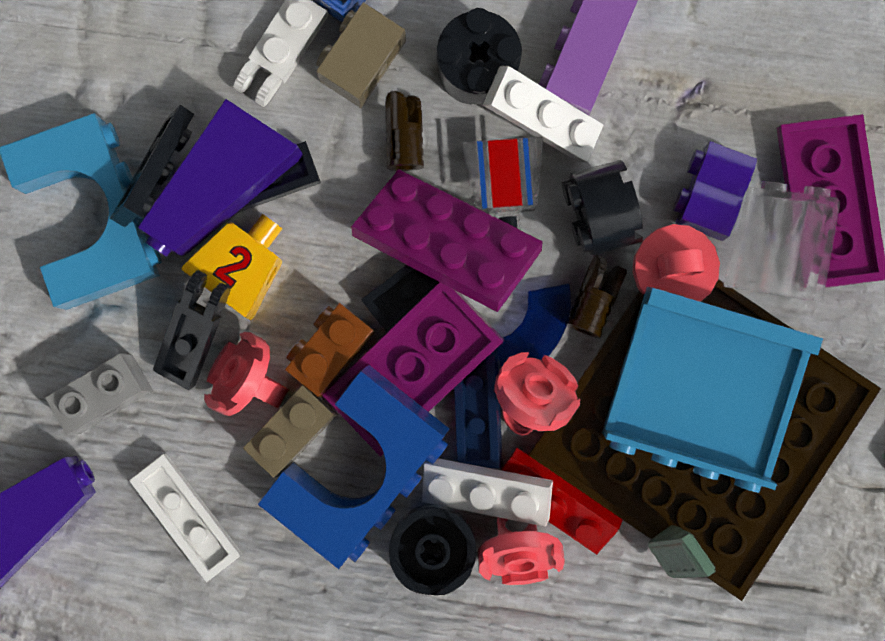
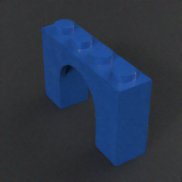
(338, 524)

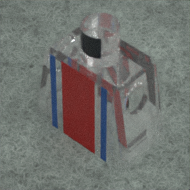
(504, 176)

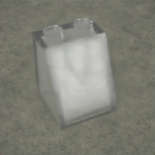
(784, 242)

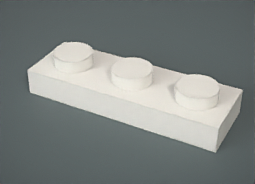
(542, 114)
(488, 491)
(186, 517)

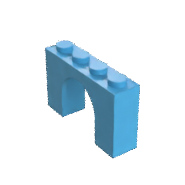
(84, 151)

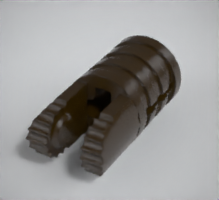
(403, 132)
(594, 305)

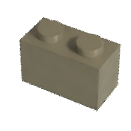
(360, 54)
(290, 431)

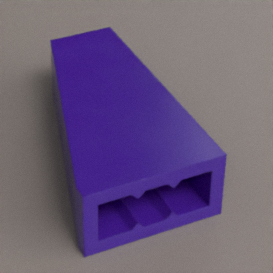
(216, 179)
(39, 508)

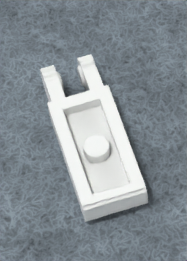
(281, 47)

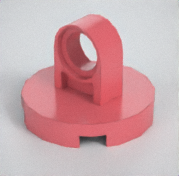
(677, 262)
(240, 376)
(535, 394)
(520, 555)

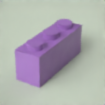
(587, 51)

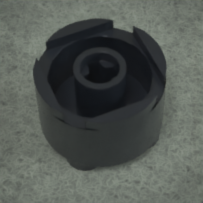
(476, 34)
(604, 208)
(427, 573)

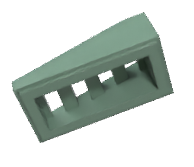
(680, 554)

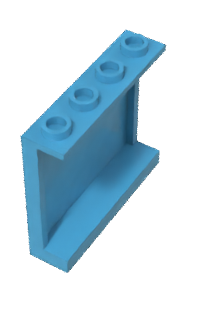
(707, 389)

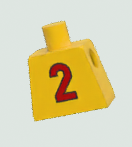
(240, 262)

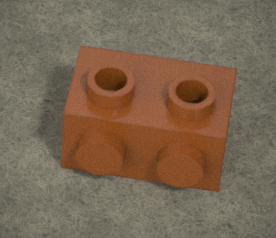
(329, 350)

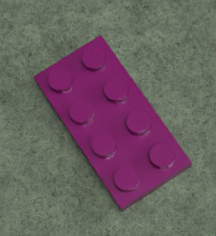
(837, 157)
(447, 239)
(425, 352)

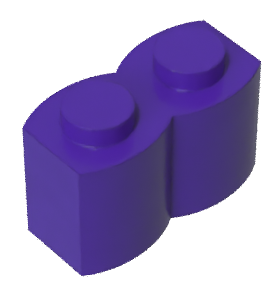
(715, 190)

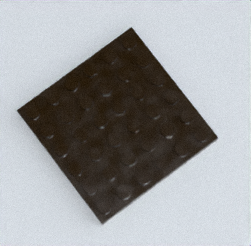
(730, 523)

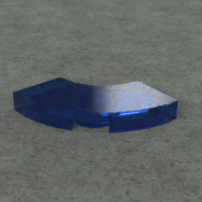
(541, 324)

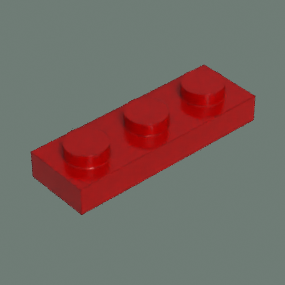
(570, 508)

